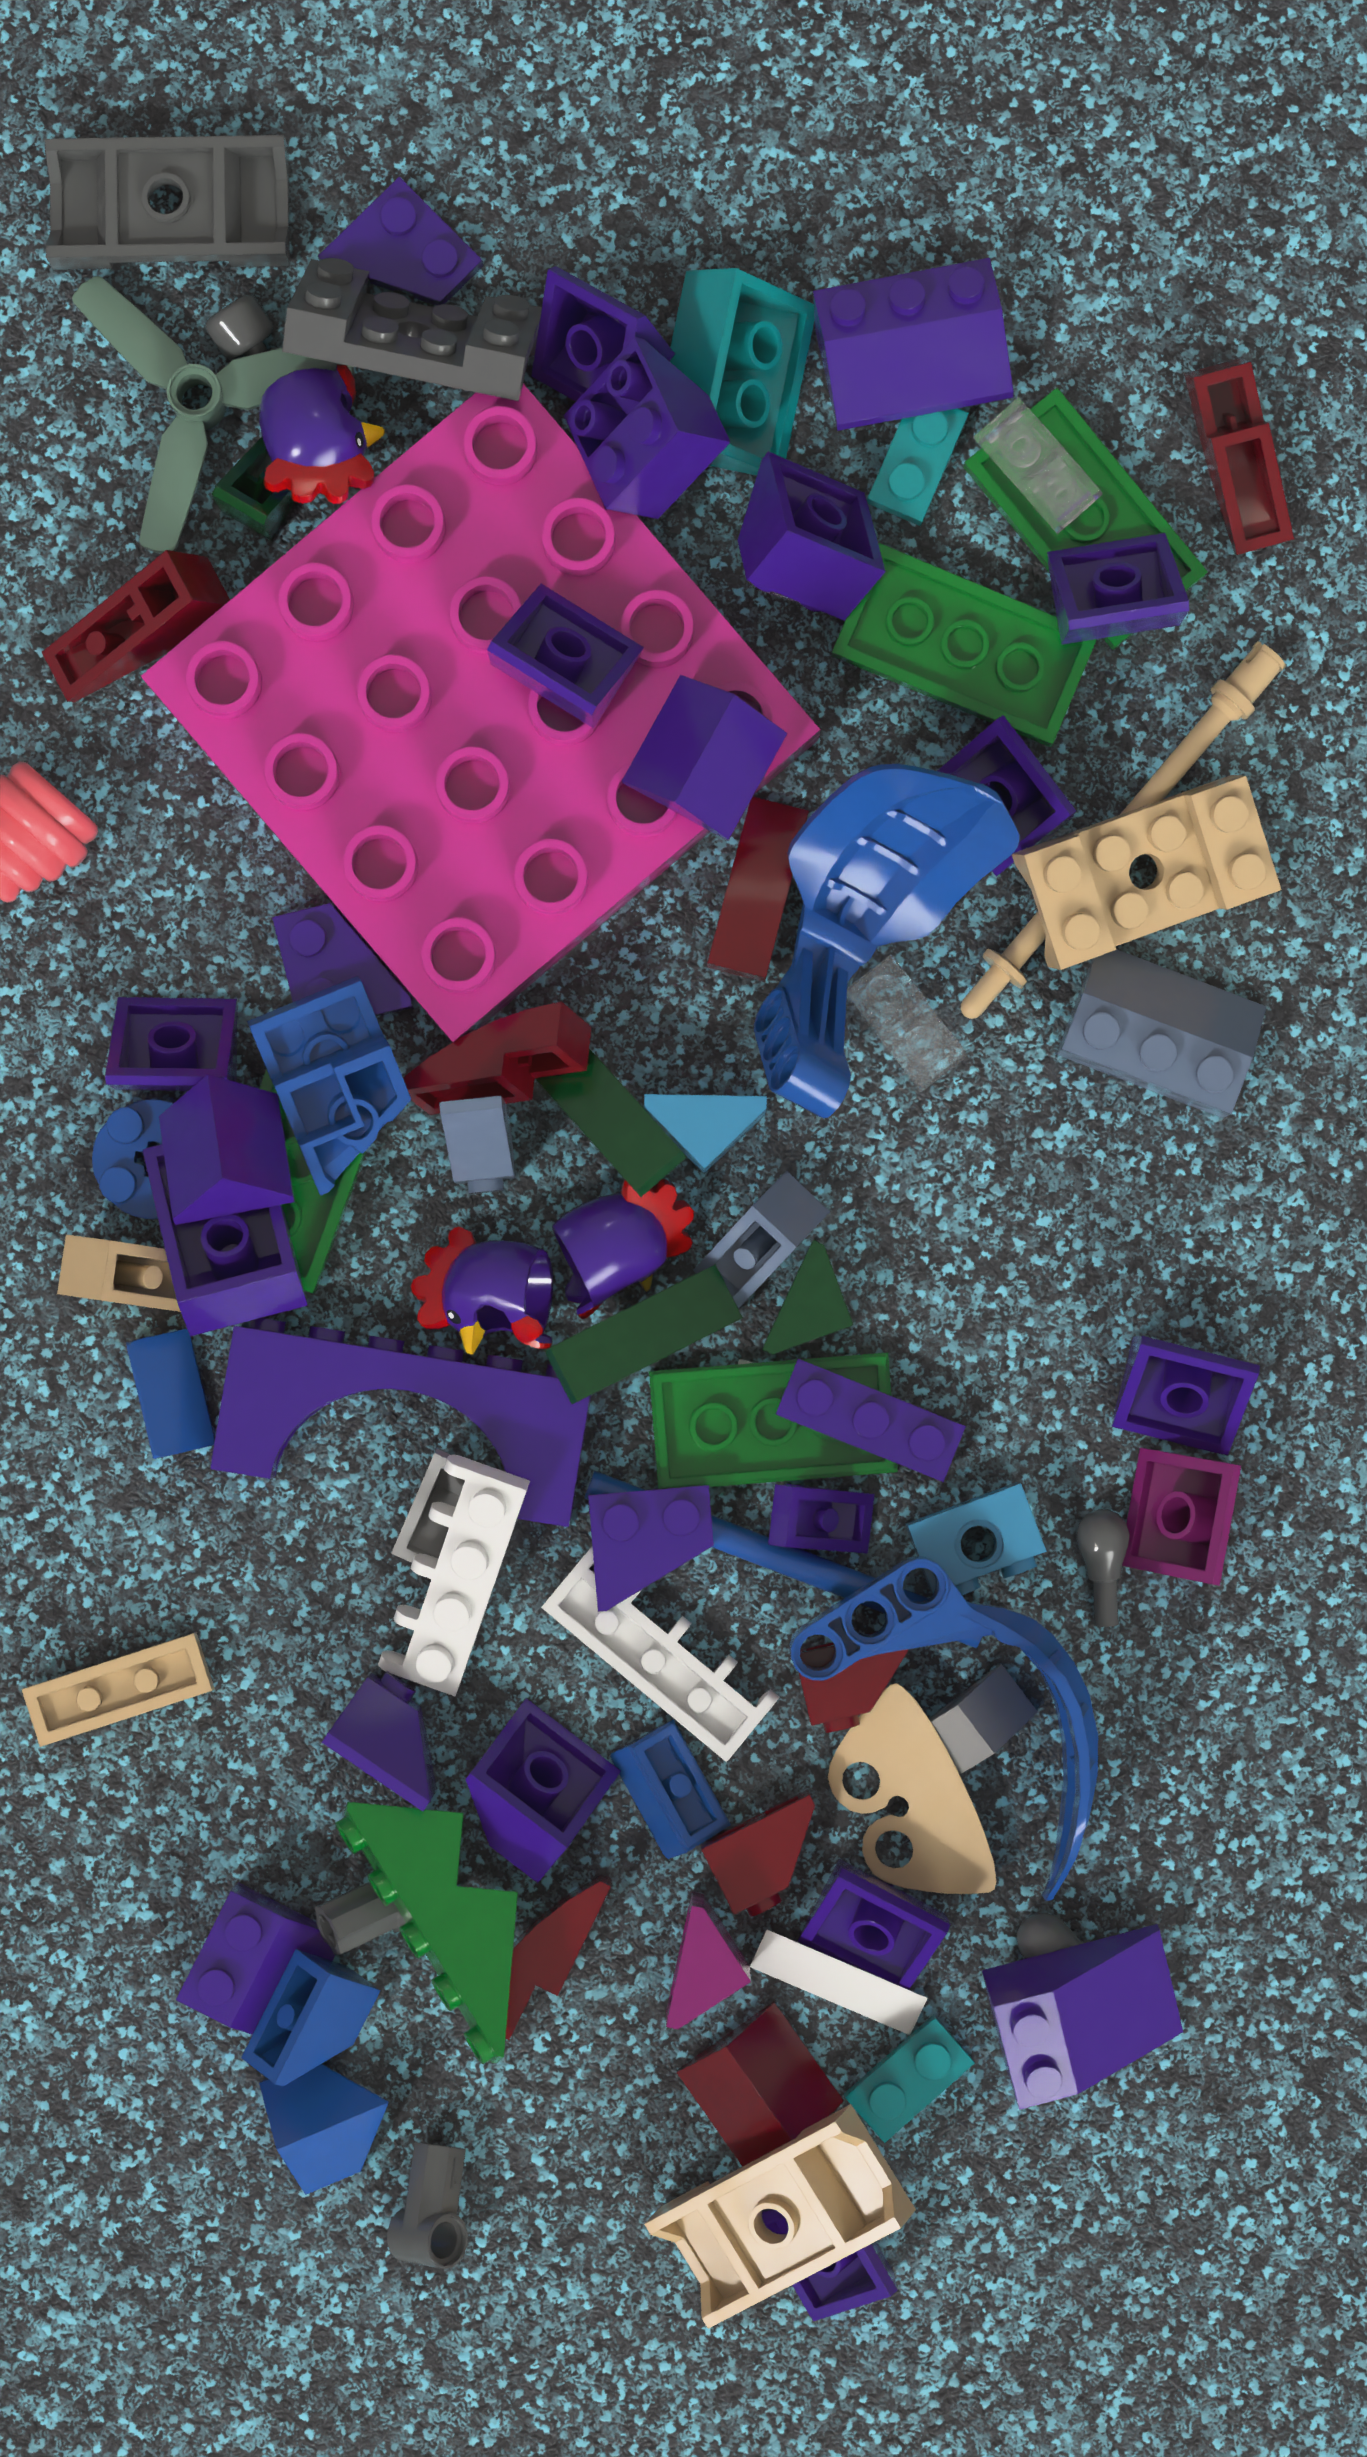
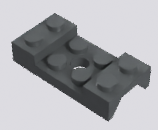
(229, 208)
(386, 333)

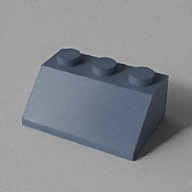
(1163, 1032)

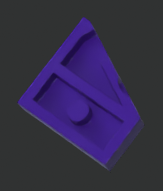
(406, 247)
(325, 950)
(645, 1537)

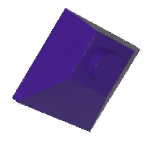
(387, 1738)
(537, 1789)

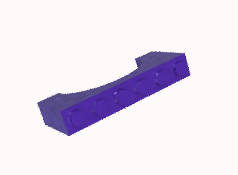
(285, 1379)

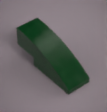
(615, 1124)
(643, 1334)

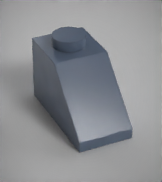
(764, 1237)

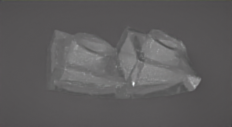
(1038, 465)
(905, 1023)

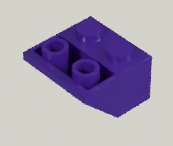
(644, 431)

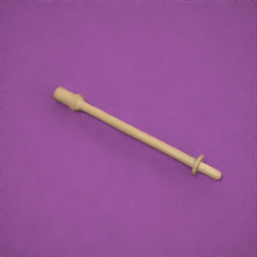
(1230, 702)

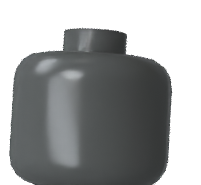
(240, 328)

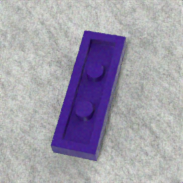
(870, 1420)

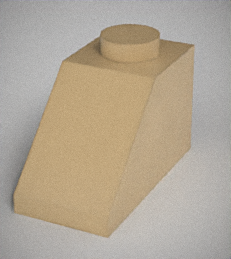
(116, 1273)

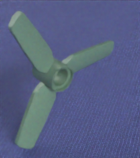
(165, 366)

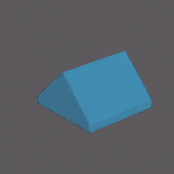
(705, 1124)

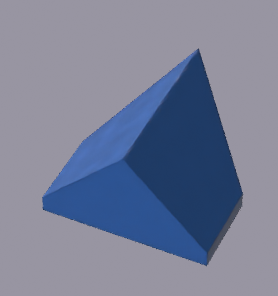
(322, 2125)

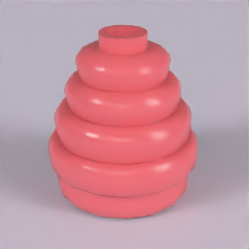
(37, 832)

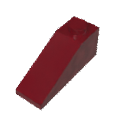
(136, 623)

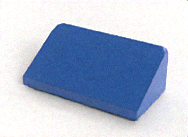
(171, 1393)
(670, 1790)

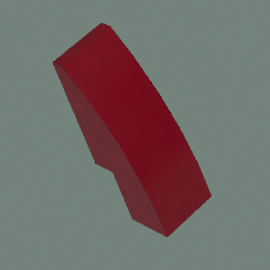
(1239, 455)
(756, 890)
(503, 1058)
(551, 1946)

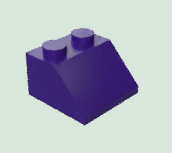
(809, 538)
(247, 1958)

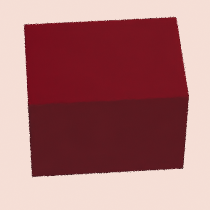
(760, 2085)

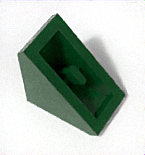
(247, 500)
(811, 1305)

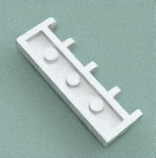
(460, 1577)
(658, 1663)

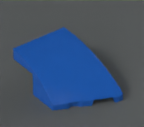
(331, 1075)

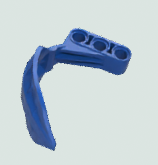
(871, 872)
(949, 1619)

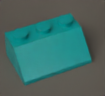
(746, 352)

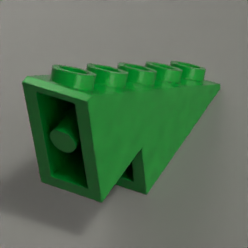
(457, 1927)

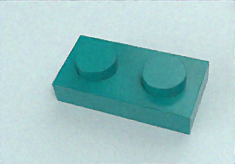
(916, 464)
(909, 2078)

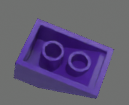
(227, 1264)
(1081, 2013)

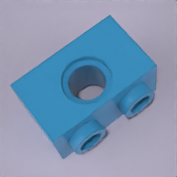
(1003, 1513)

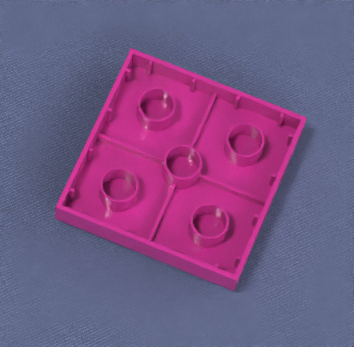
(410, 773)

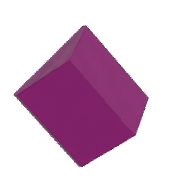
(1181, 1515)
(706, 1965)

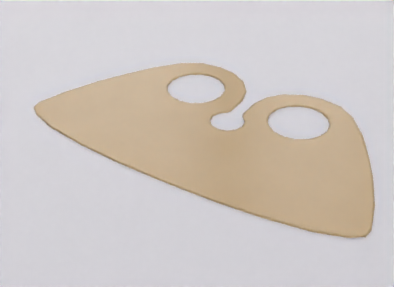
(941, 1819)

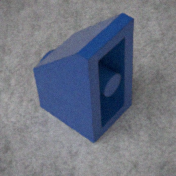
(309, 2017)

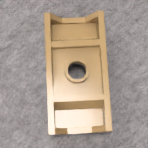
(1205, 856)
(825, 2185)

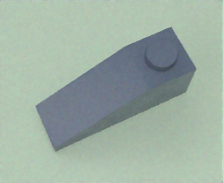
(479, 1142)

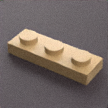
(118, 1689)

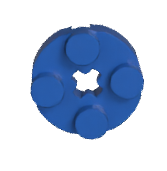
(116, 1156)

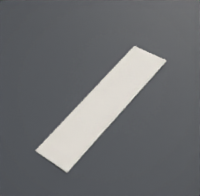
(838, 1982)

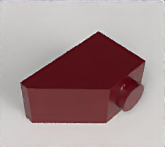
(849, 1693)
(760, 1854)

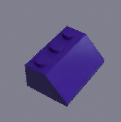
(913, 344)

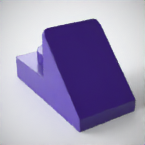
(821, 1518)

